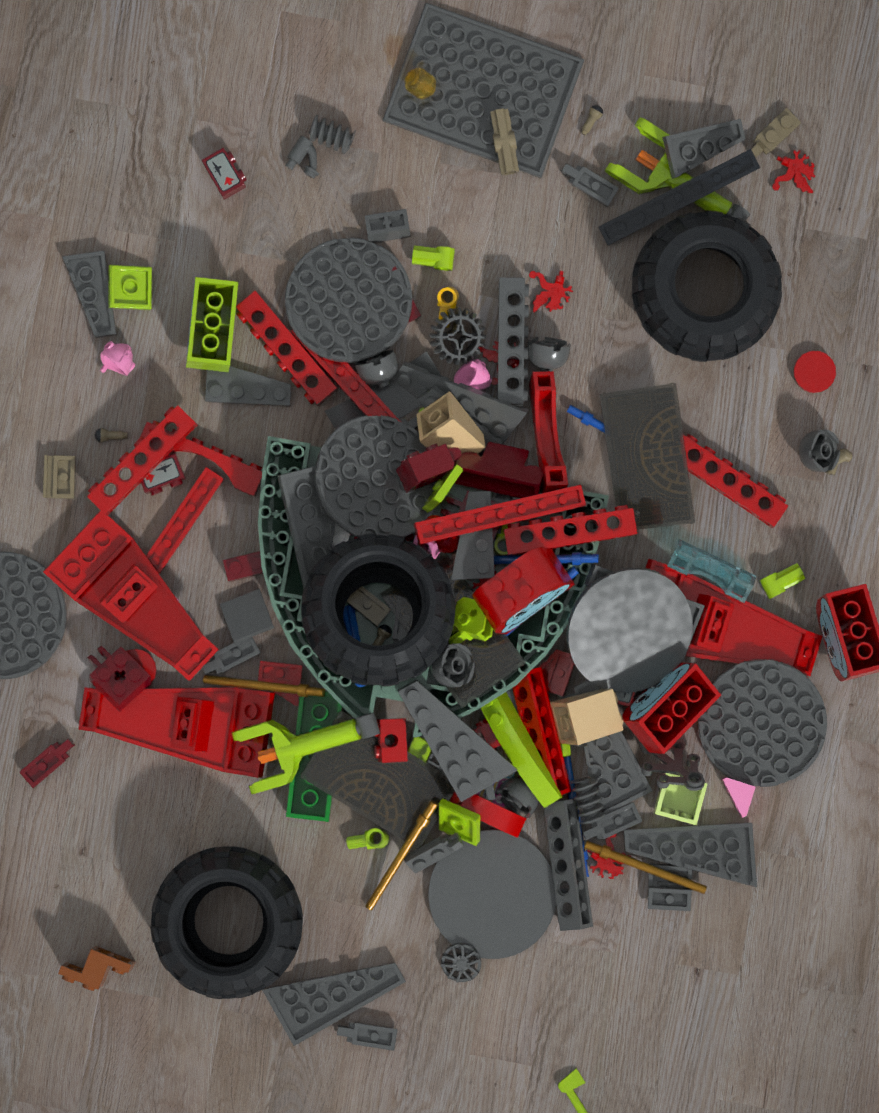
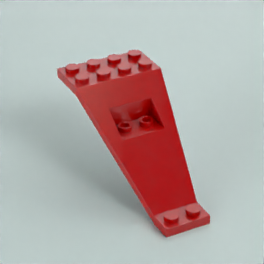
(102, 568)
(740, 628)
(161, 720)

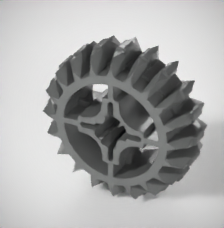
(457, 326)

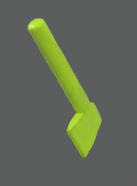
(567, 1085)

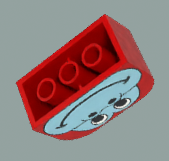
(522, 589)
(850, 632)
(670, 707)

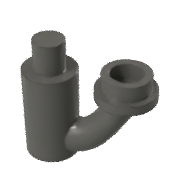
(301, 148)

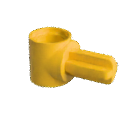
(444, 306)

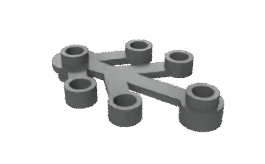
(691, 780)

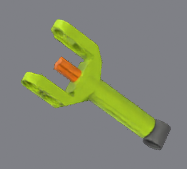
(662, 177)
(291, 748)

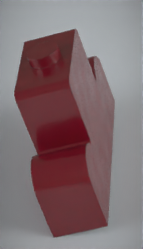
(501, 471)

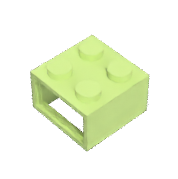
(679, 802)

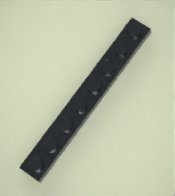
(679, 197)

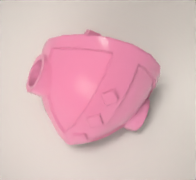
(117, 358)
(474, 375)

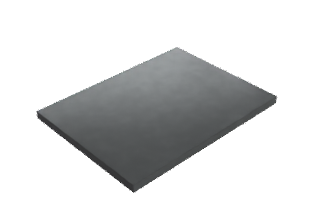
(480, 72)

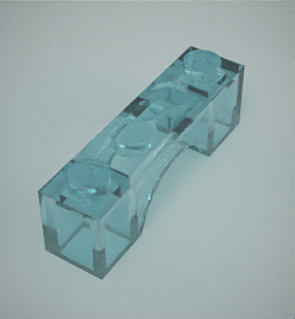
(732, 579)

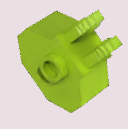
(470, 622)

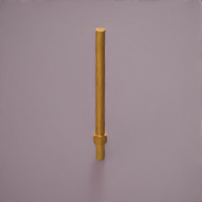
(301, 690)
(422, 821)
(606, 852)

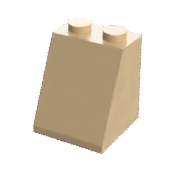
(449, 424)
(587, 716)

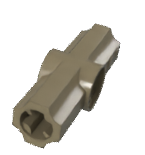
(504, 141)

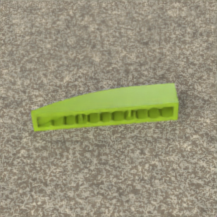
(520, 748)

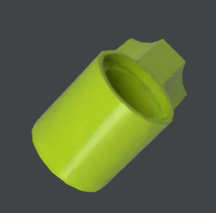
(439, 257)
(778, 582)

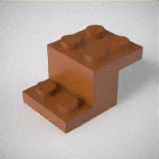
(96, 968)

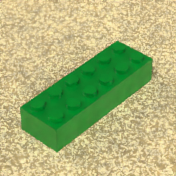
(305, 799)

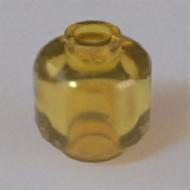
(420, 83)

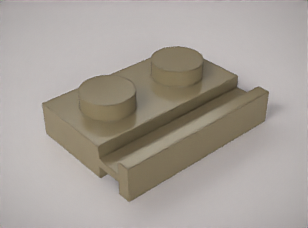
(59, 477)

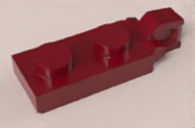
(46, 763)

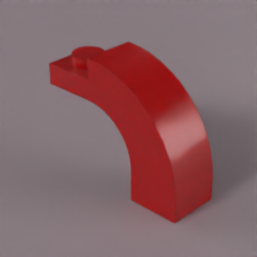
(492, 814)

